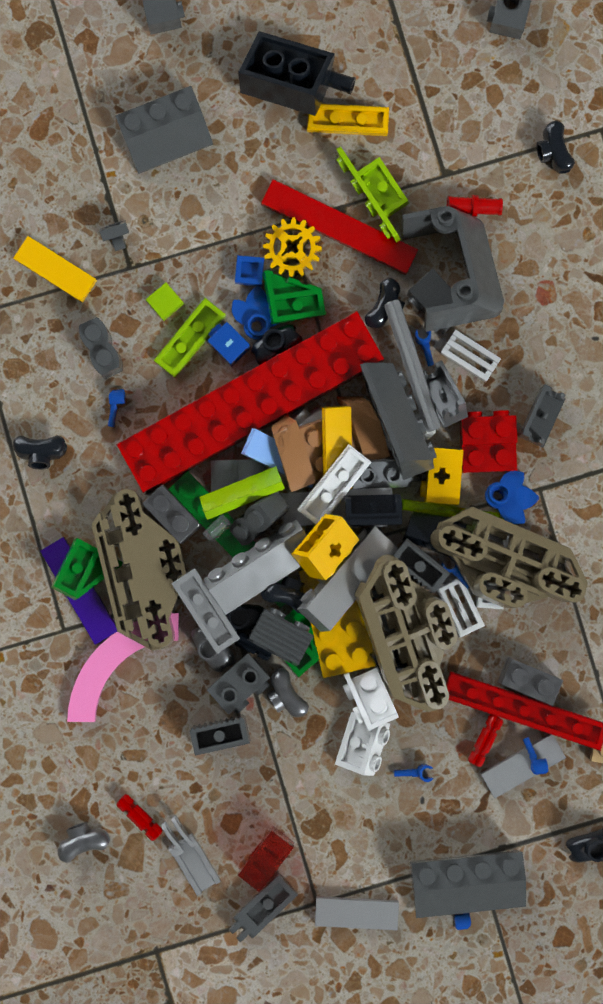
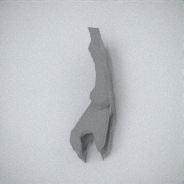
(191, 858)

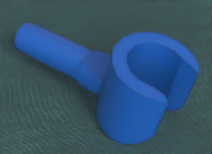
(425, 347)
(115, 397)
(455, 571)
(538, 766)
(414, 772)
(462, 921)

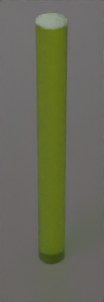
(435, 509)

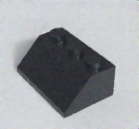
(286, 73)

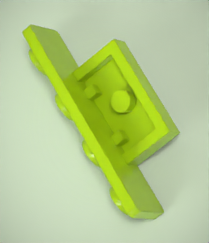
(379, 188)

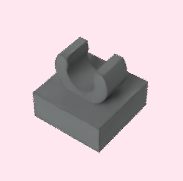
(115, 233)

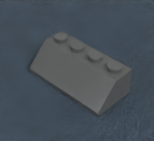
(398, 419)
(468, 883)

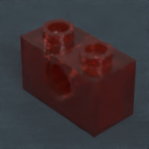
(266, 858)

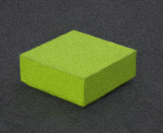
(164, 301)

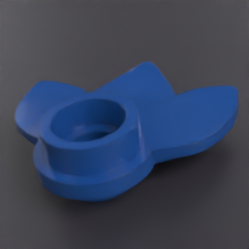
(253, 310)
(515, 497)

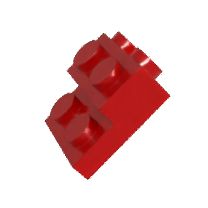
(489, 442)

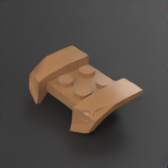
(302, 446)

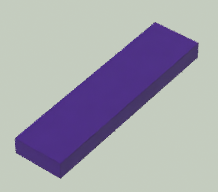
(89, 606)

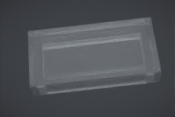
(217, 528)

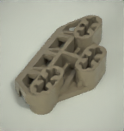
(509, 567)
(146, 572)
(416, 635)

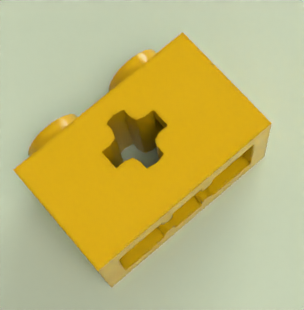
(449, 491)
(325, 547)

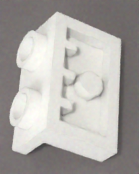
(372, 699)
(362, 748)

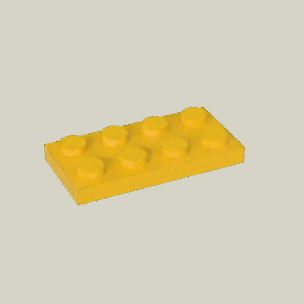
(346, 645)

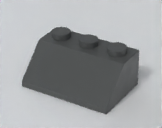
(164, 129)

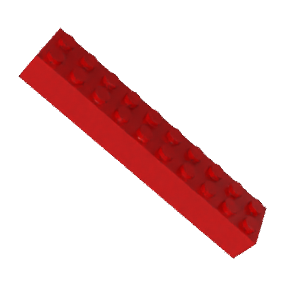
(249, 402)

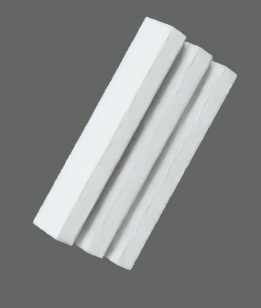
(475, 346)
(470, 628)

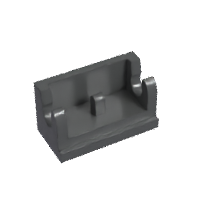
(445, 396)
(542, 416)

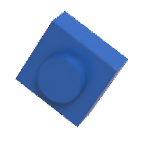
(249, 271)

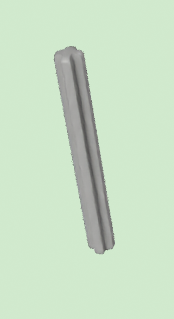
(412, 365)

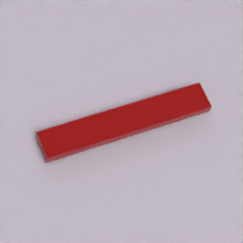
(339, 227)
(525, 711)

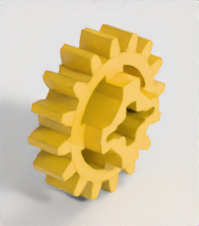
(302, 238)

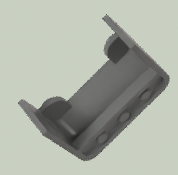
(471, 298)

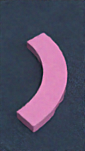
(100, 666)

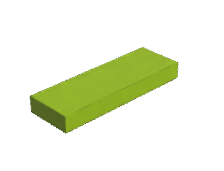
(189, 338)
(241, 492)

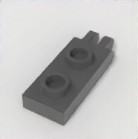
(383, 474)
(263, 907)

